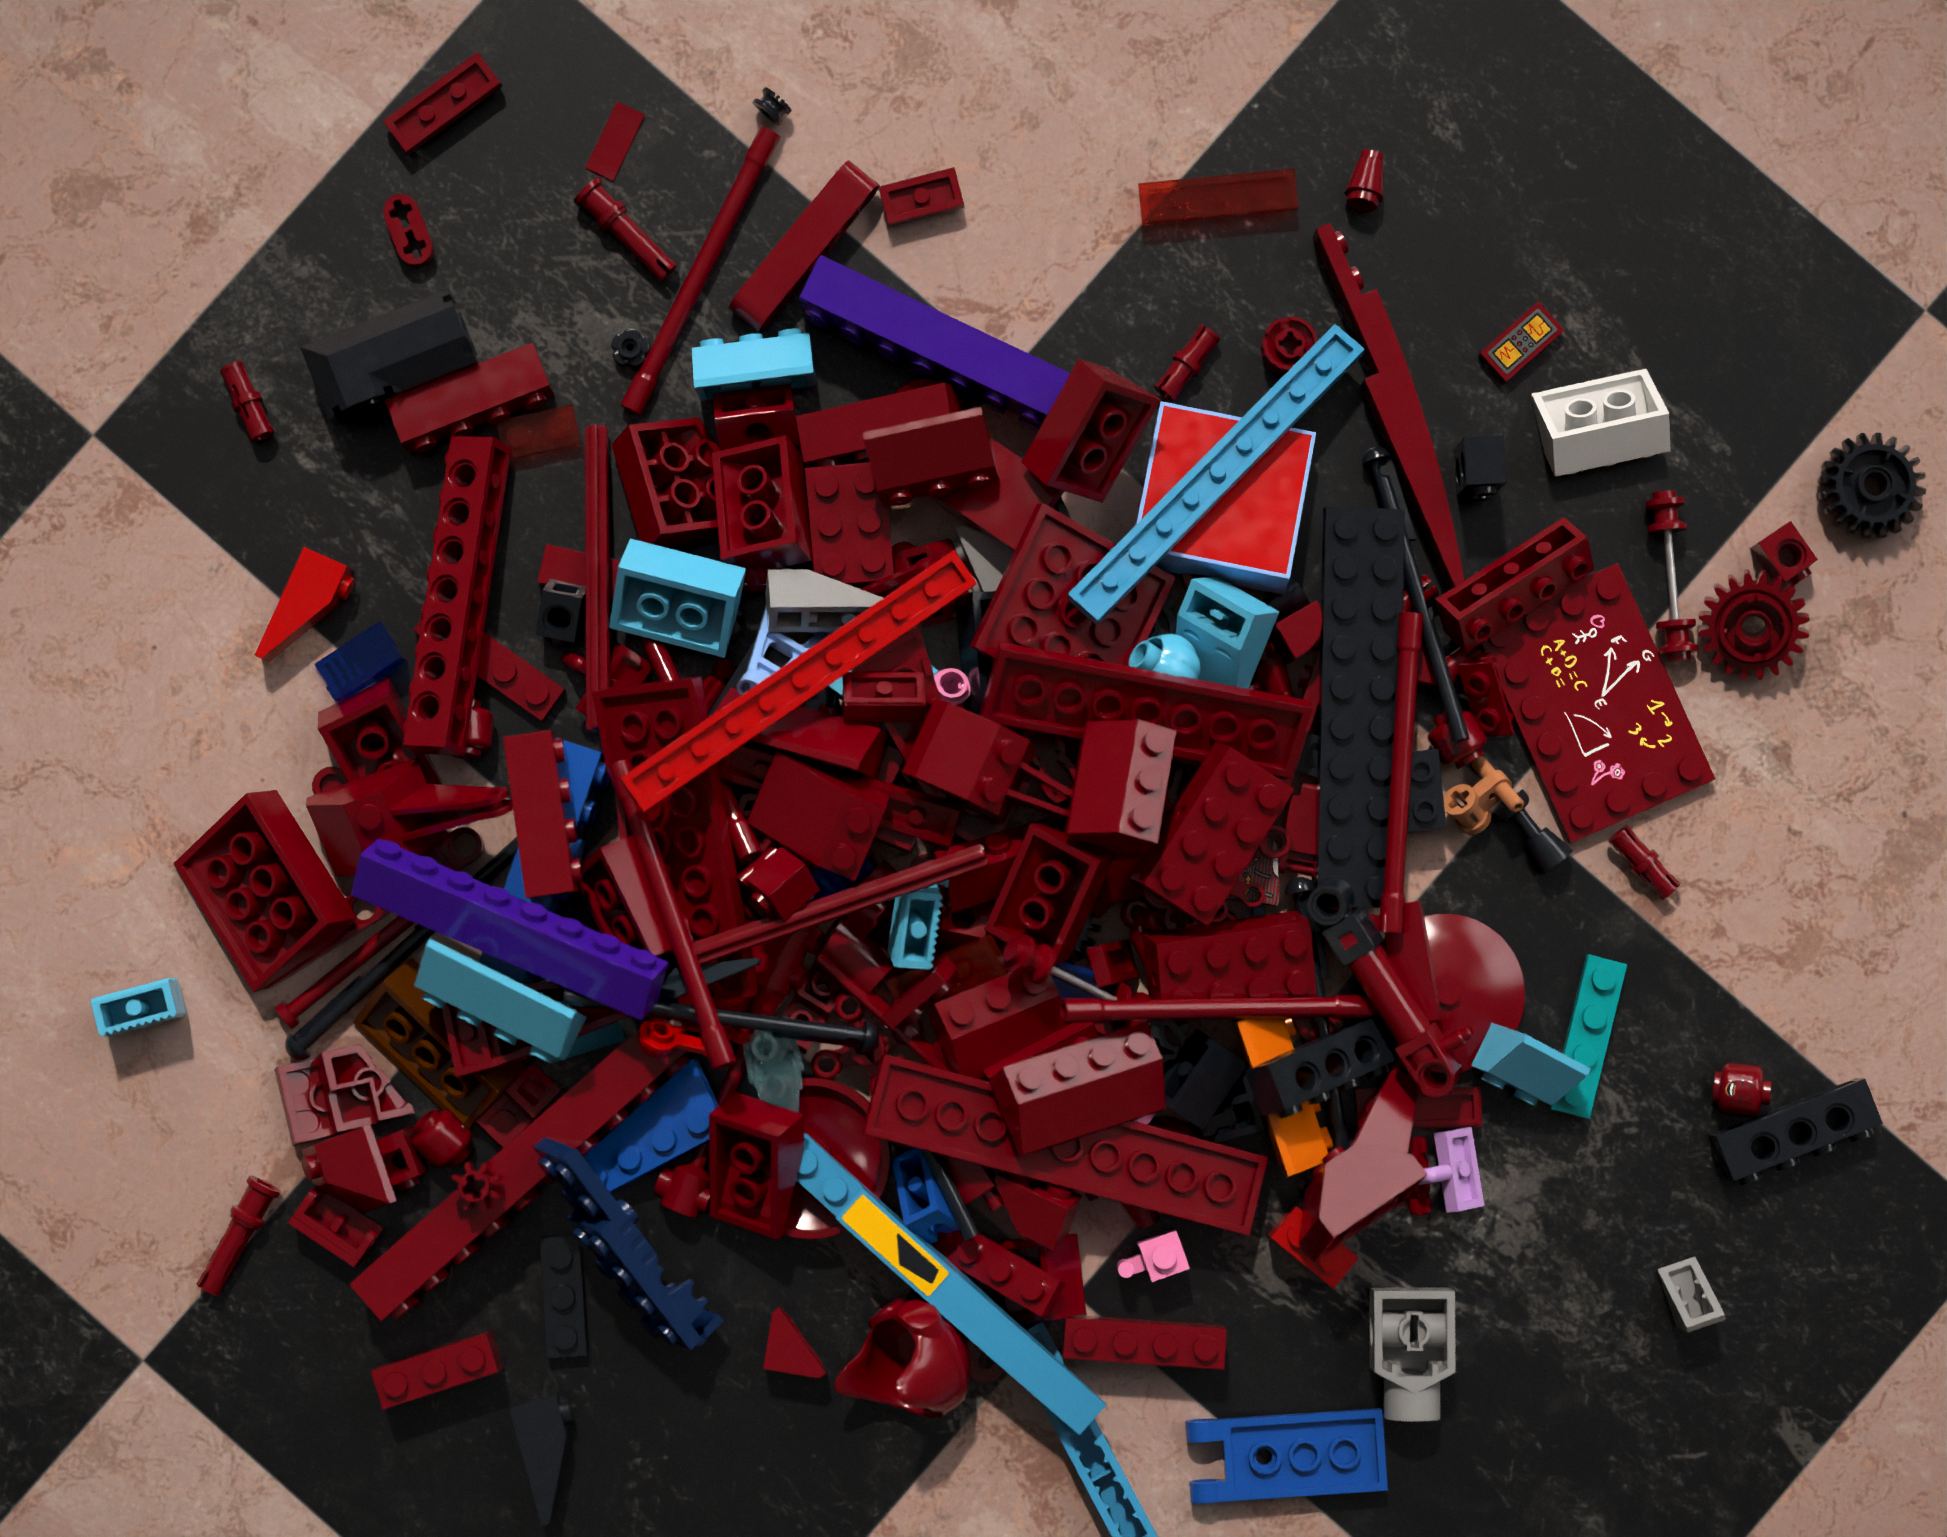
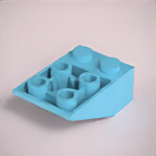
(1225, 629)

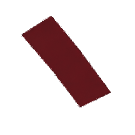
(615, 141)

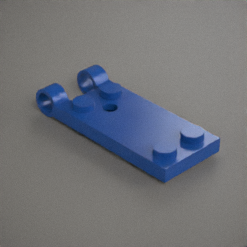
(1308, 1455)

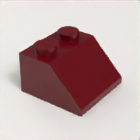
(1062, 1263)

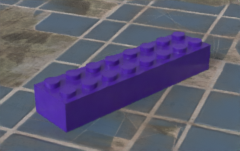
(931, 342)

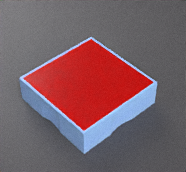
(1256, 525)

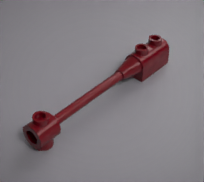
(688, 1185)

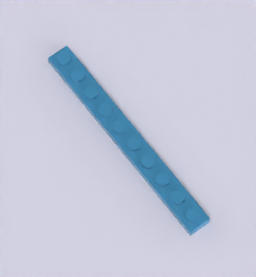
(1215, 474)

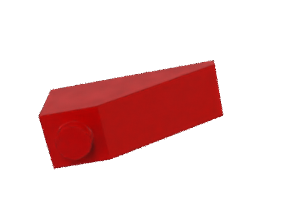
(308, 597)

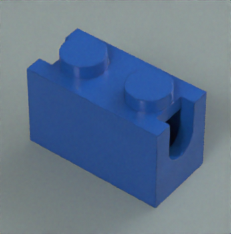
(920, 1197)

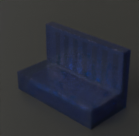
(360, 662)

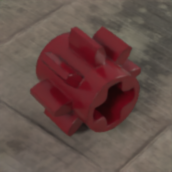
(467, 1180)

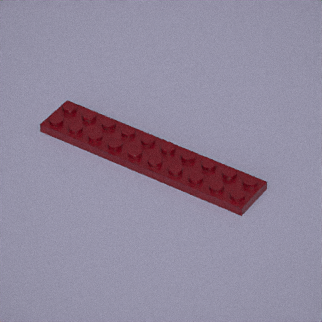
(1122, 1164)

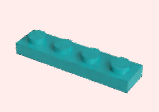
(1591, 1029)

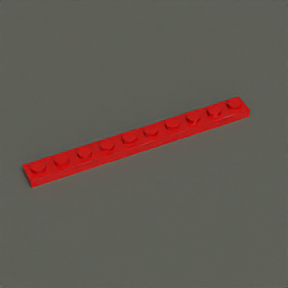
(797, 681)

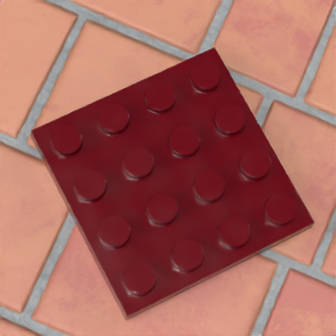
(1033, 604)

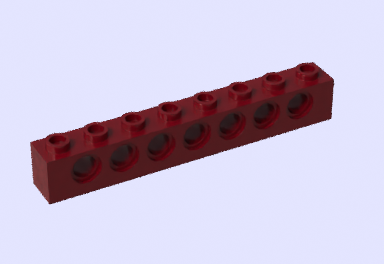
(466, 613)

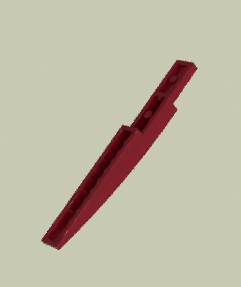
(1395, 403)

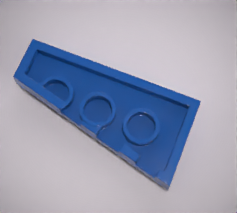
(658, 1131)

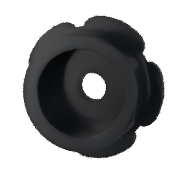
(630, 358)

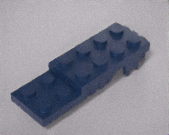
(623, 1252)

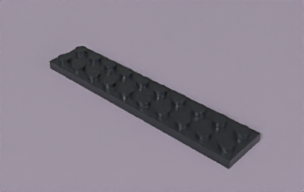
(1357, 695)

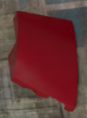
(336, 1095)

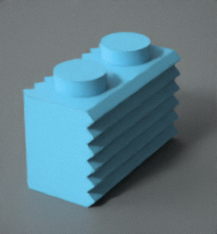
(915, 928)
(138, 1007)

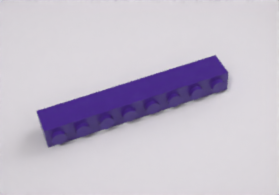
(509, 928)

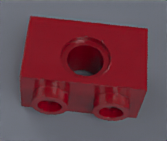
(754, 415)

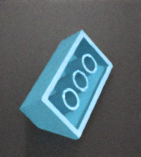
(498, 1001)

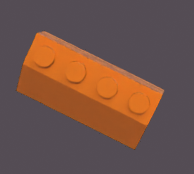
(1296, 1138)

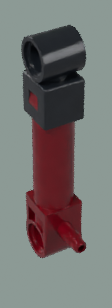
(1358, 945)

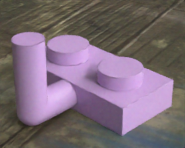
(1456, 1170)

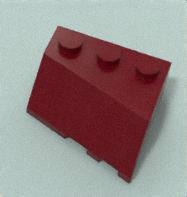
(669, 481)

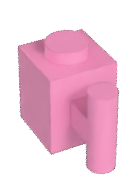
(1160, 1256)

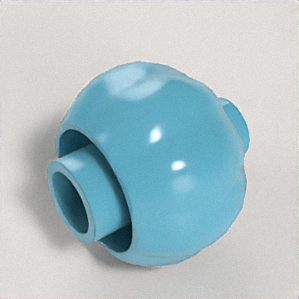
(1167, 655)

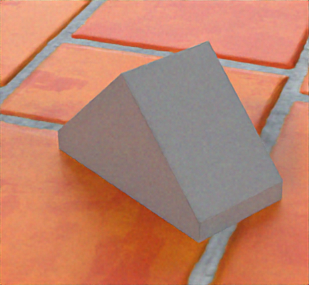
(1690, 1295)

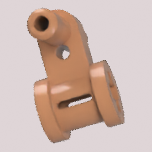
(1480, 798)

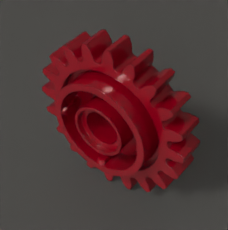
(1748, 600)

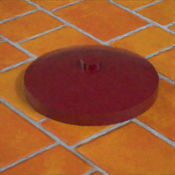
(1475, 980)
(835, 1121)

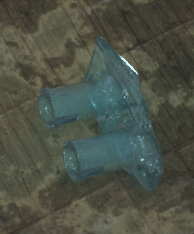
(775, 1068)

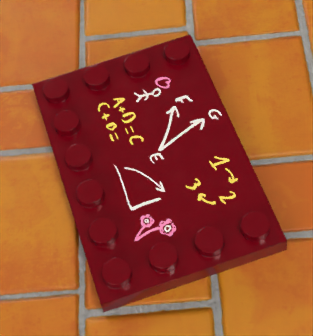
(1596, 706)

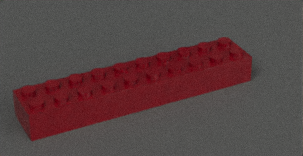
(451, 1232)

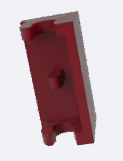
(336, 1226)

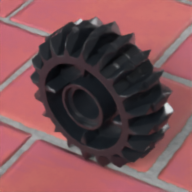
(1894, 477)

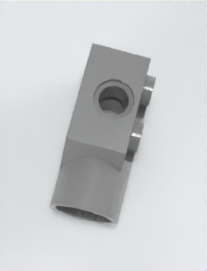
(1412, 1348)

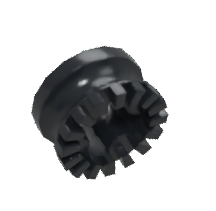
(771, 107)

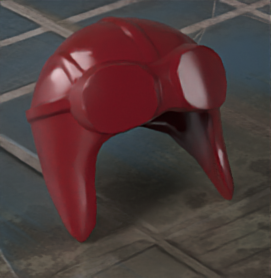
(909, 1361)

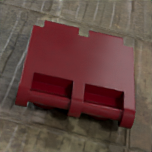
(1301, 827)

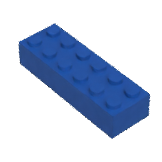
(586, 775)

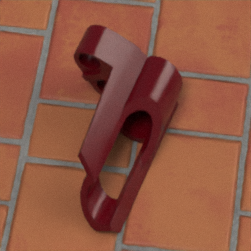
(858, 959)

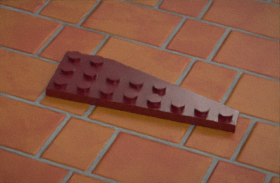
(689, 822)

